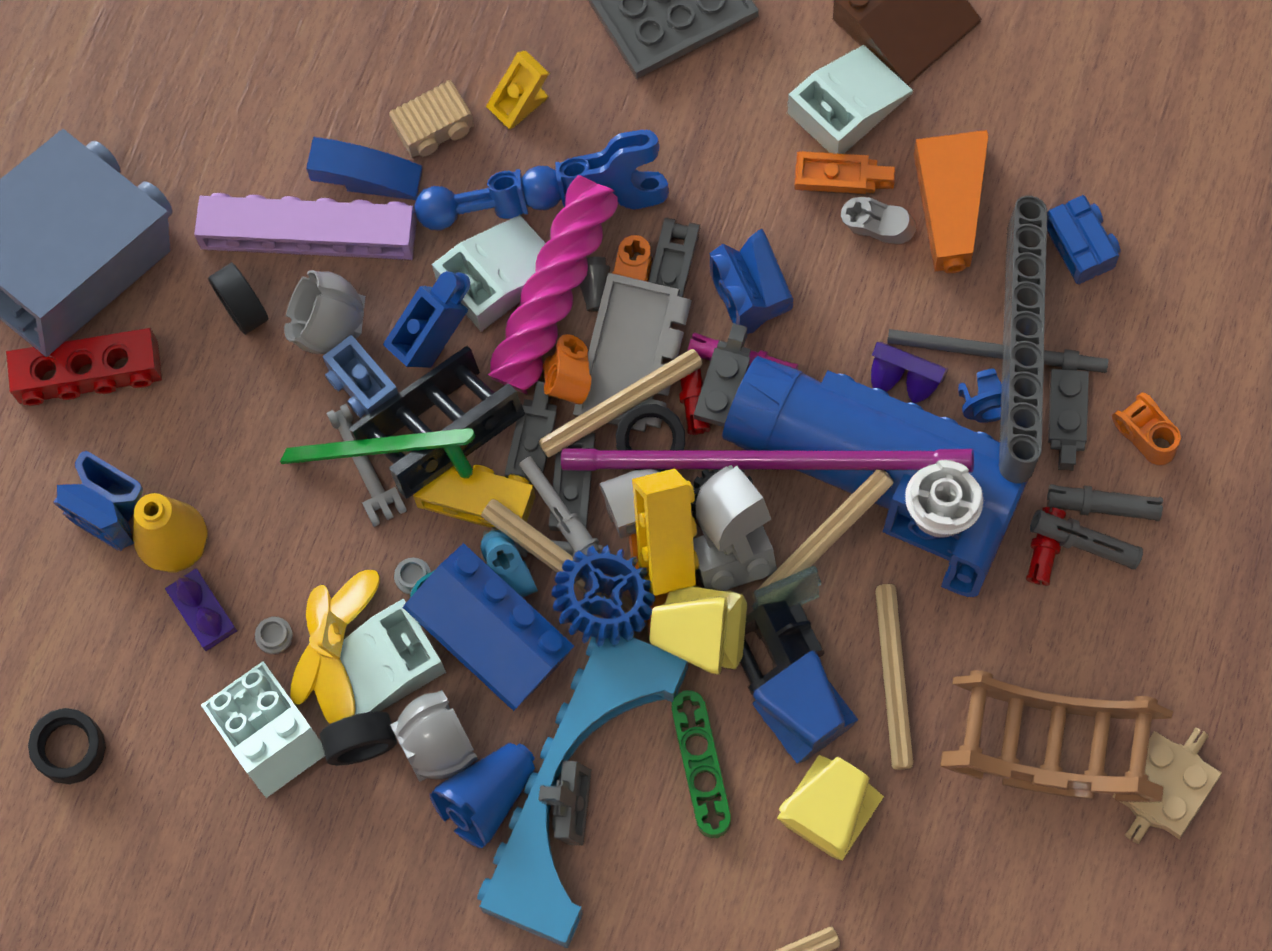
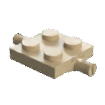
(1185, 782)

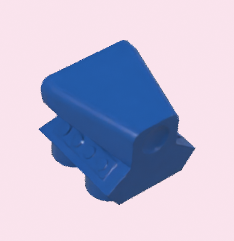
(750, 282)
(102, 501)
(803, 708)

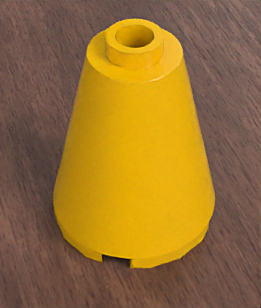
(168, 533)

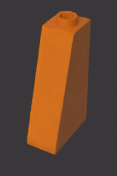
(950, 189)

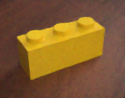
(468, 497)
(665, 530)

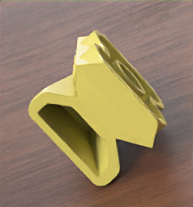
(701, 627)
(831, 806)

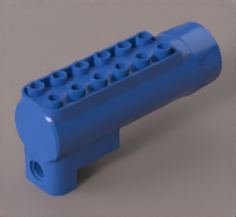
(794, 412)

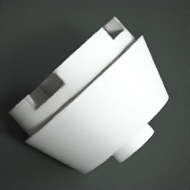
(944, 499)

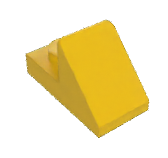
(519, 90)

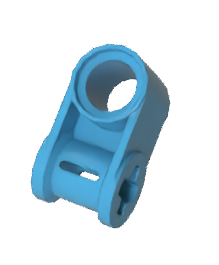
(508, 564)

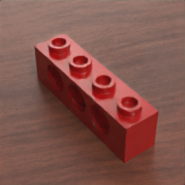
(29, 365)

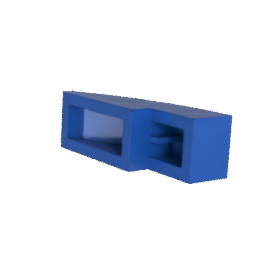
(363, 169)

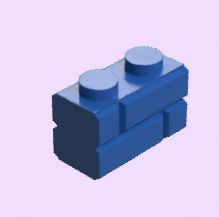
(1082, 239)

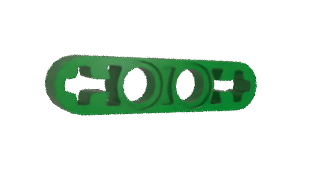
(701, 763)

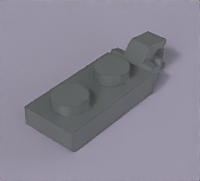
(723, 377)
(1068, 414)
(535, 424)

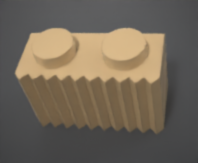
(431, 120)

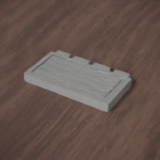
(632, 340)

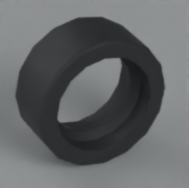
(238, 298)
(650, 410)
(43, 730)
(358, 738)

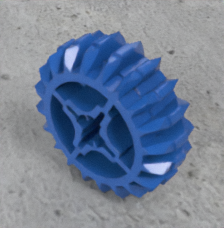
(592, 571)

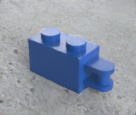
(429, 321)

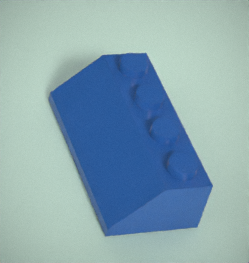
(488, 627)

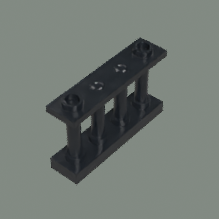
(486, 419)

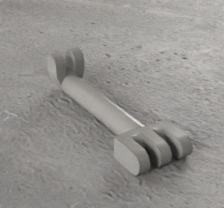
(380, 498)

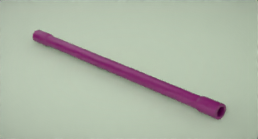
(592, 459)

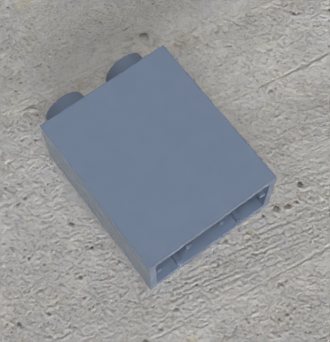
(73, 238)

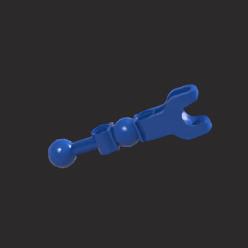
(545, 187)

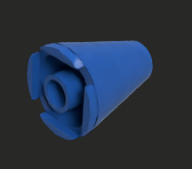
(484, 793)

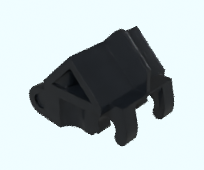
(785, 635)

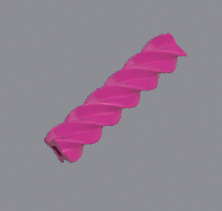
(548, 292)

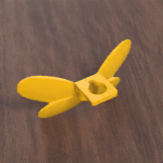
(320, 662)

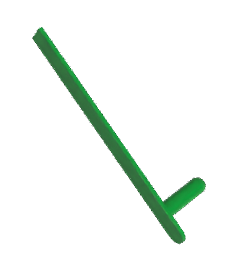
(449, 440)

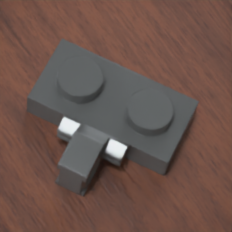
(569, 802)

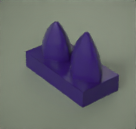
(890, 365)
(200, 609)

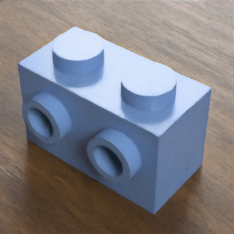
(359, 376)

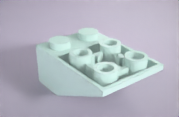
(846, 99)
(497, 267)
(388, 659)
(264, 729)

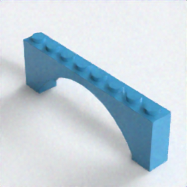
(525, 883)

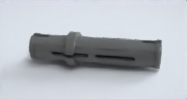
(1104, 502)
(1049, 524)

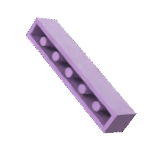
(306, 226)

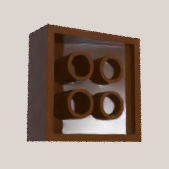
(906, 32)

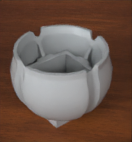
(323, 312)
(433, 738)

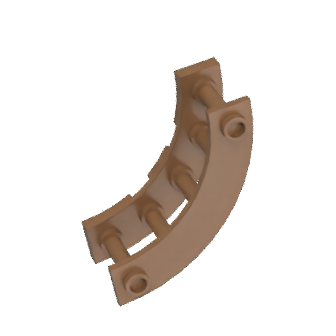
(1050, 776)

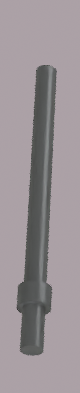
(1068, 360)

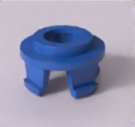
(987, 404)

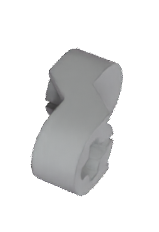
(894, 222)

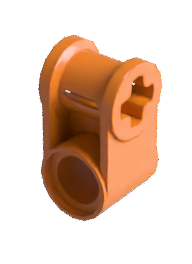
(637, 268)
(568, 370)
(1144, 423)

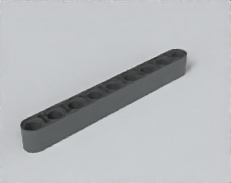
(1023, 340)

